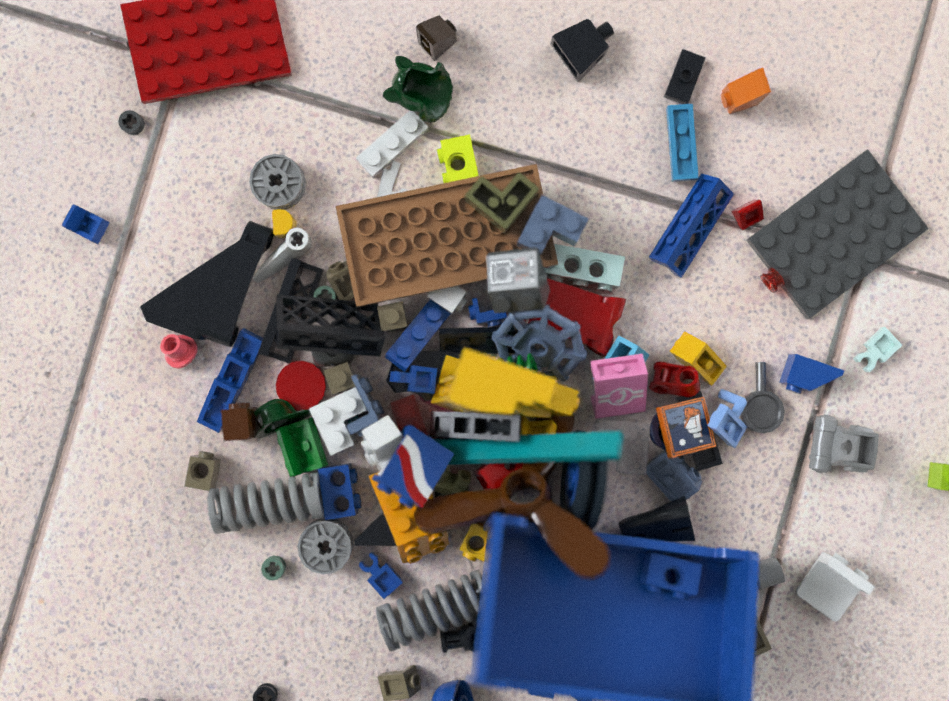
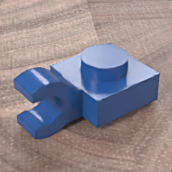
(419, 379)

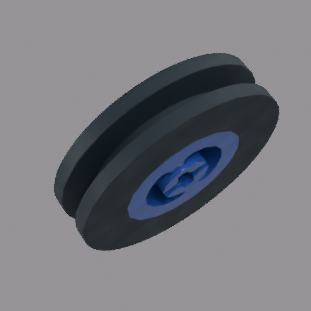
(584, 489)

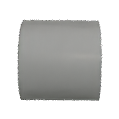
(770, 573)

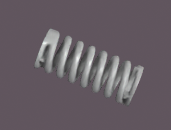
(225, 522)
(395, 635)

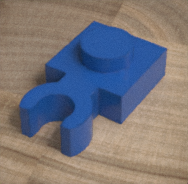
(383, 578)

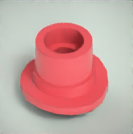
(178, 350)

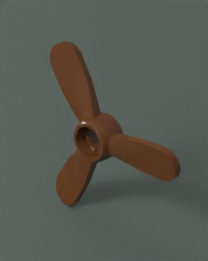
(565, 534)

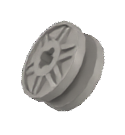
(286, 170)
(311, 549)

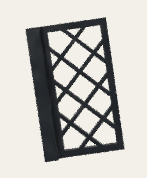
(328, 336)

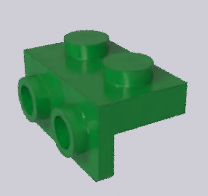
(301, 447)

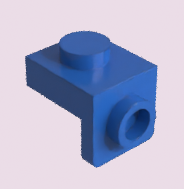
(85, 224)
(489, 317)

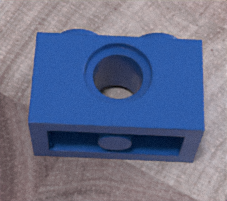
(686, 575)

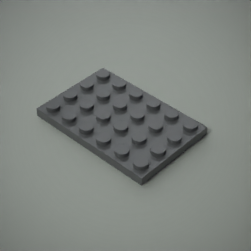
(837, 234)

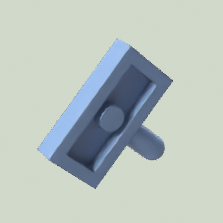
(727, 421)

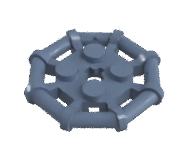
(542, 333)

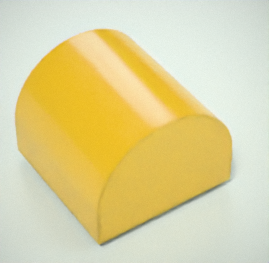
(282, 222)

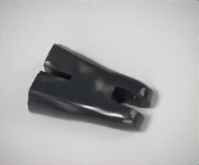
(665, 523)

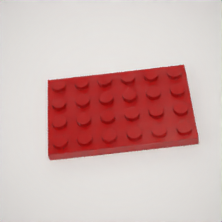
(203, 45)

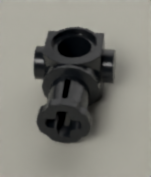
(459, 638)

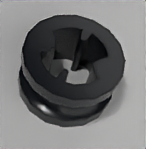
(271, 690)

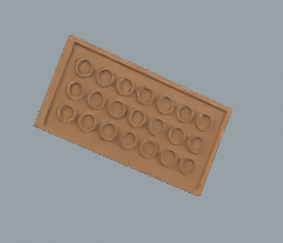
(427, 239)

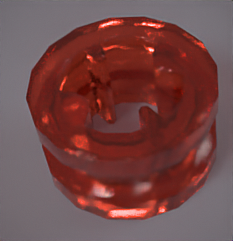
(772, 280)

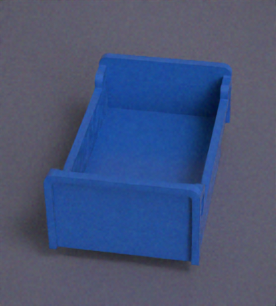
(607, 634)

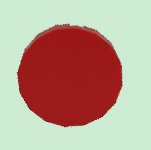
(301, 385)

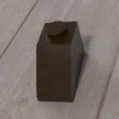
(436, 36)

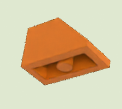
(746, 91)

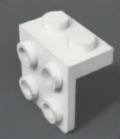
(832, 585)

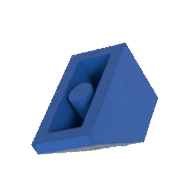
(807, 374)

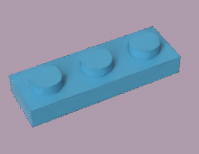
(682, 142)

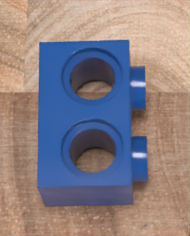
(331, 491)

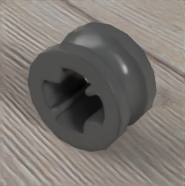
(126, 117)

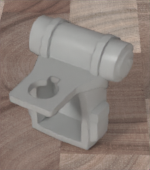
(847, 447)

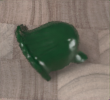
(421, 88)

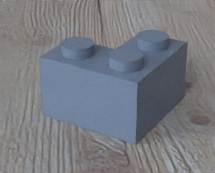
(551, 219)

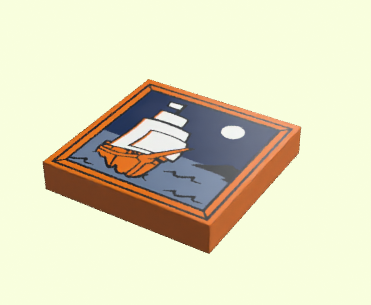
(685, 427)

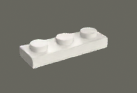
(392, 143)

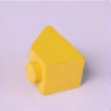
(697, 354)

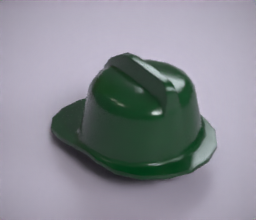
(277, 414)

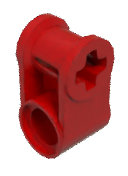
(671, 378)

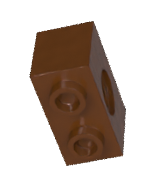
(239, 422)

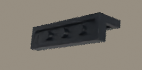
(289, 287)

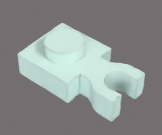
(880, 347)

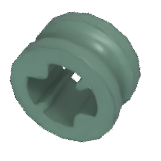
(319, 292)
(279, 561)

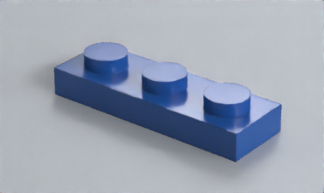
(417, 335)

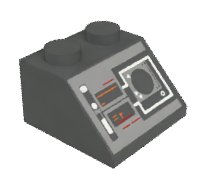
(517, 280)

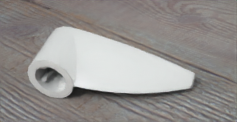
(282, 255)

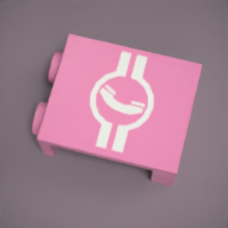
(619, 386)

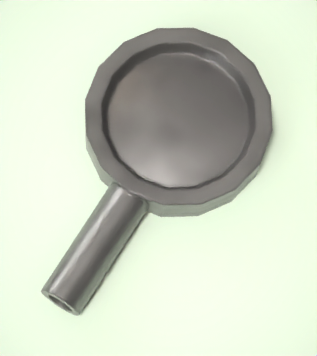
(763, 408)

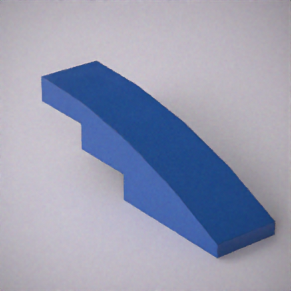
(231, 379)

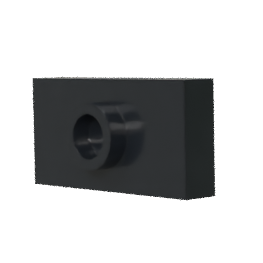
(684, 77)

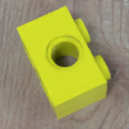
(457, 149)

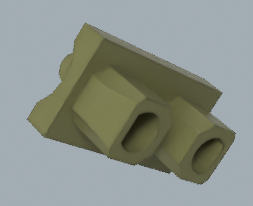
(452, 483)

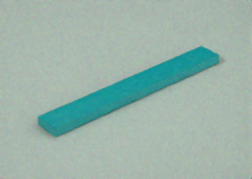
(537, 448)

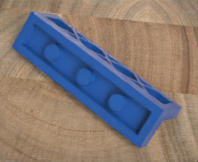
(690, 221)

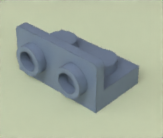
(674, 476)

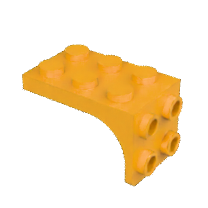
(409, 540)

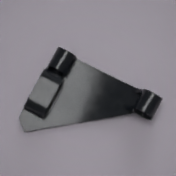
(212, 295)

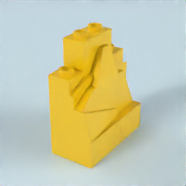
(492, 385)

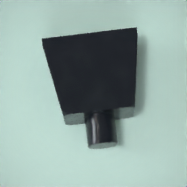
(582, 46)

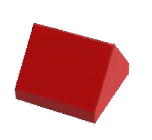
(749, 214)

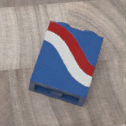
(414, 468)

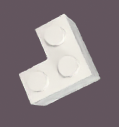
(332, 419)
(380, 442)

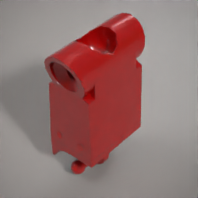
(592, 312)

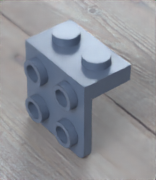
(373, 406)

